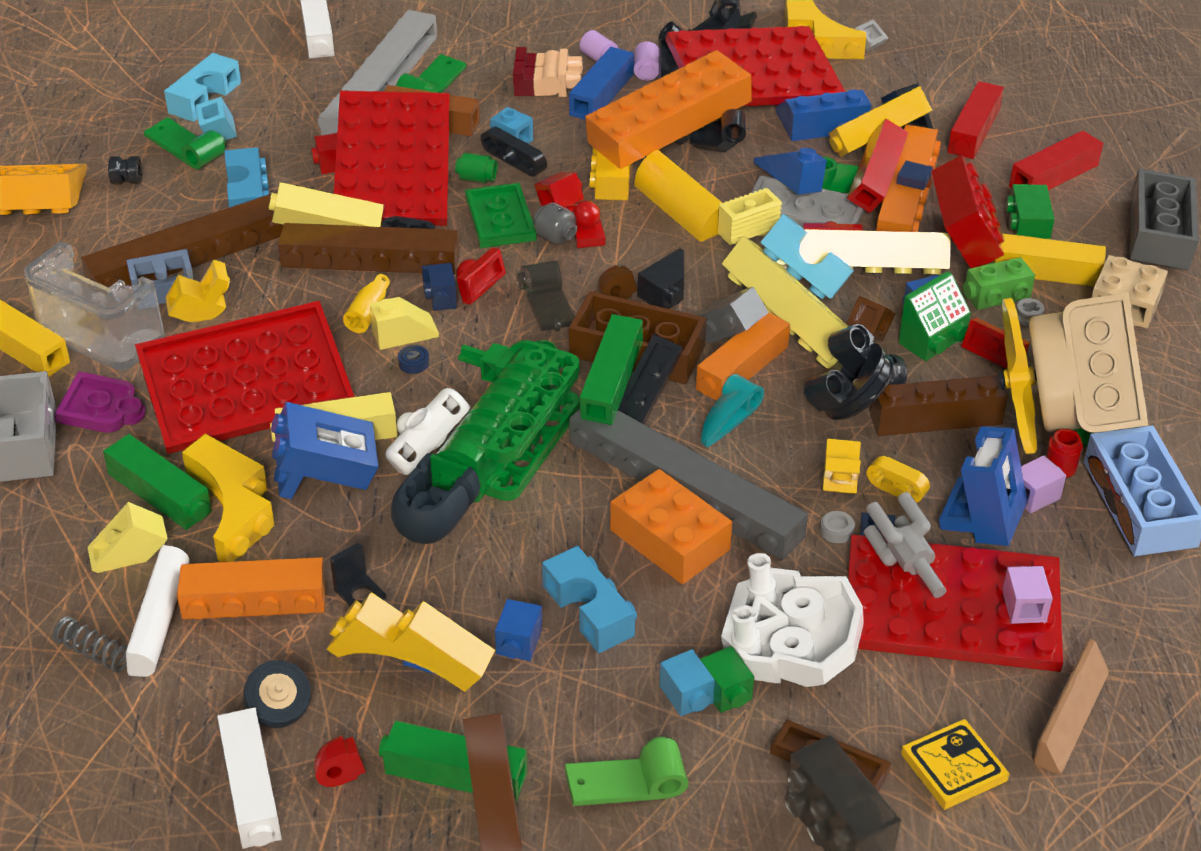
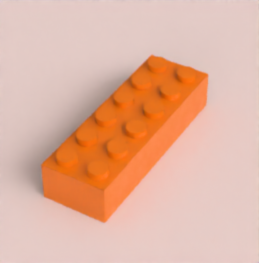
(668, 109)

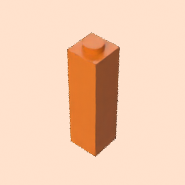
(743, 354)

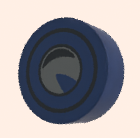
(413, 359)

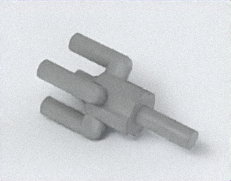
(905, 542)

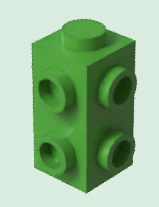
(993, 282)

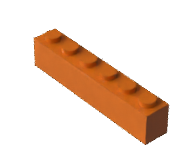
(905, 205)

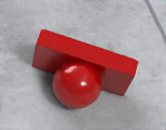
(588, 223)
(479, 275)

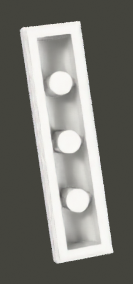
(155, 612)

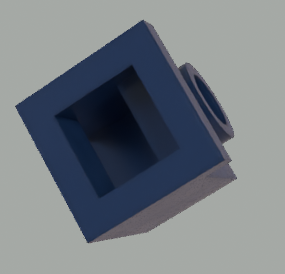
(439, 286)

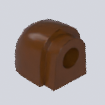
(617, 282)

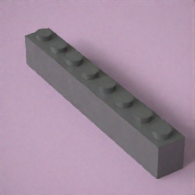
(641, 451)

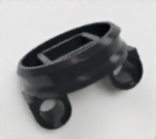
(857, 360)

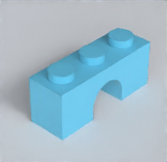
(211, 75)
(784, 243)

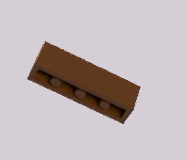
(939, 405)

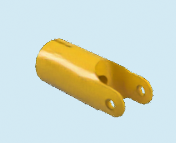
(358, 314)

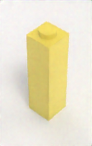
(312, 206)
(371, 408)

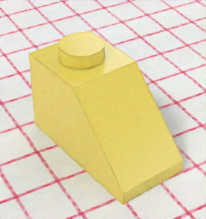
(400, 323)
(128, 539)

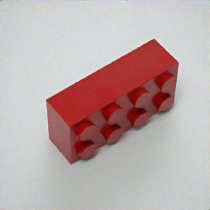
(968, 212)

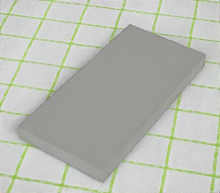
(812, 207)

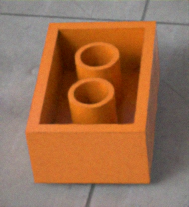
(670, 526)

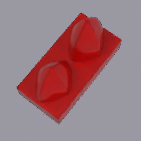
(987, 341)

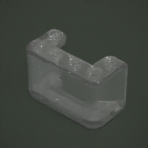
(88, 315)

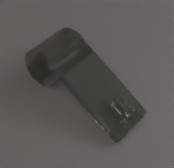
(545, 295)

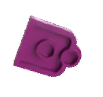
(99, 404)

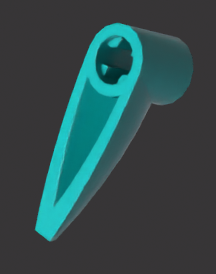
(738, 401)

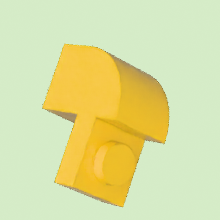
(199, 300)
(841, 466)

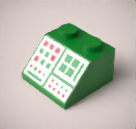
(934, 317)

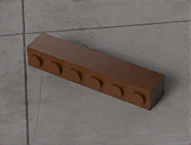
(366, 247)

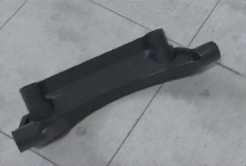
(731, 127)

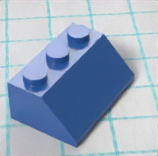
(820, 114)

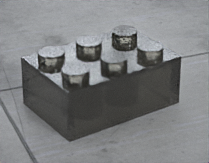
(838, 801)

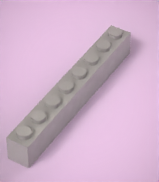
(389, 60)

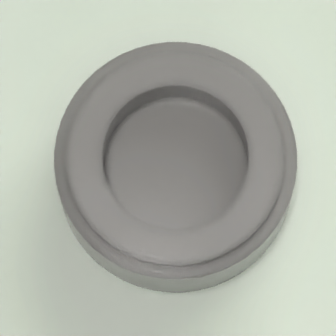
(837, 527)

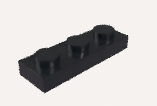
(649, 378)

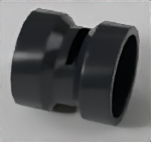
(125, 170)

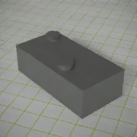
(1163, 219)

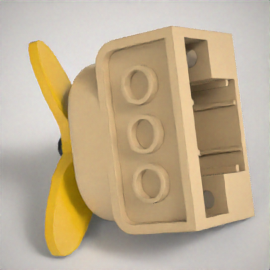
(1082, 368)

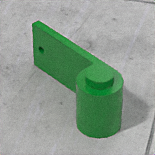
(435, 76)
(185, 145)

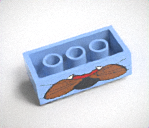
(1144, 490)

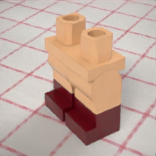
(545, 72)

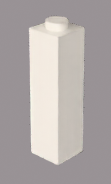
(317, 28)
(249, 778)

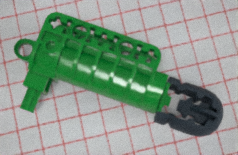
(491, 438)

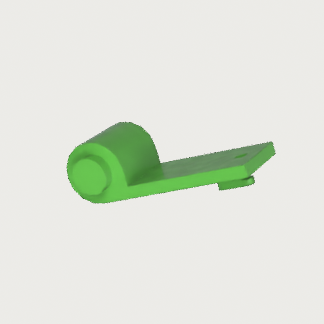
(653, 776)

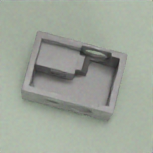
(27, 426)

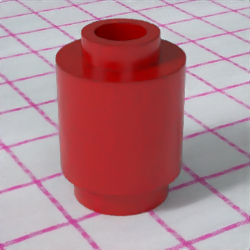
(1065, 450)

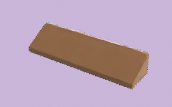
(1072, 710)

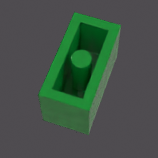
(1030, 211)

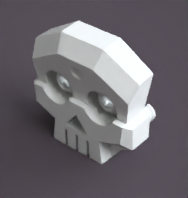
(770, 619)

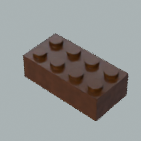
(675, 326)

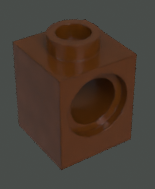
(872, 316)

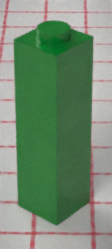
(611, 369)
(157, 481)
(438, 757)

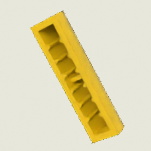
(678, 195)

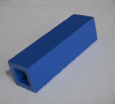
(601, 82)

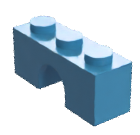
(245, 175)
(576, 578)

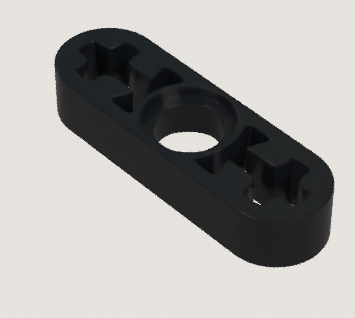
(527, 158)

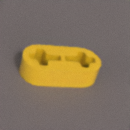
(897, 478)

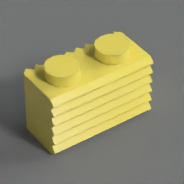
(748, 216)

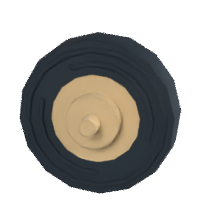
(278, 693)

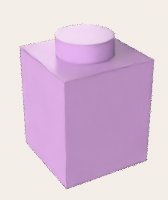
(1042, 483)
(1027, 594)

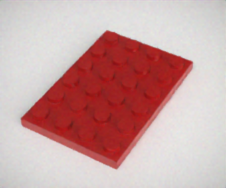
(780, 59)
(395, 152)
(240, 371)
(964, 622)

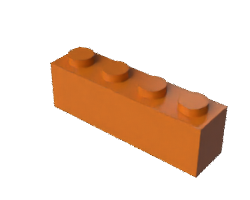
(252, 588)

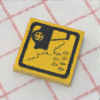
(954, 764)

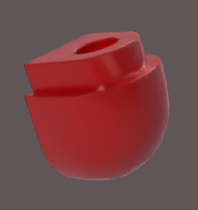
(338, 762)

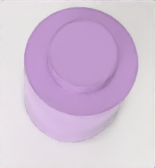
(595, 45)
(646, 61)

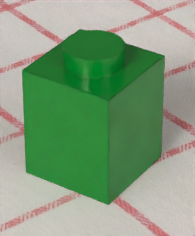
(732, 679)

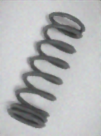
(73, 632)

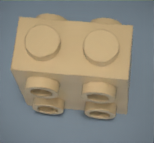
(1142, 282)

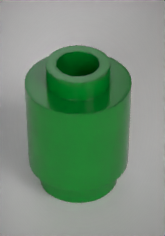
(476, 168)

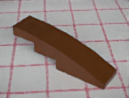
(492, 783)

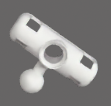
(425, 429)

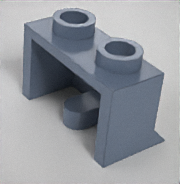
(159, 265)

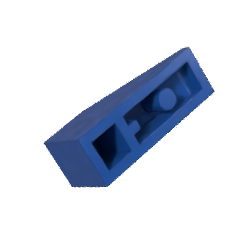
(797, 170)

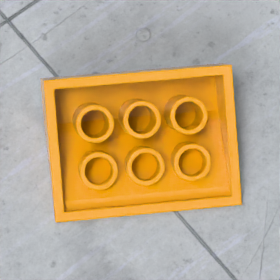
(40, 187)

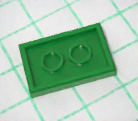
(500, 215)

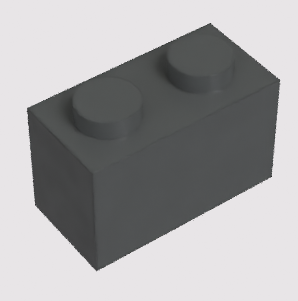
(733, 314)

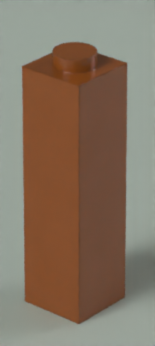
(463, 111)

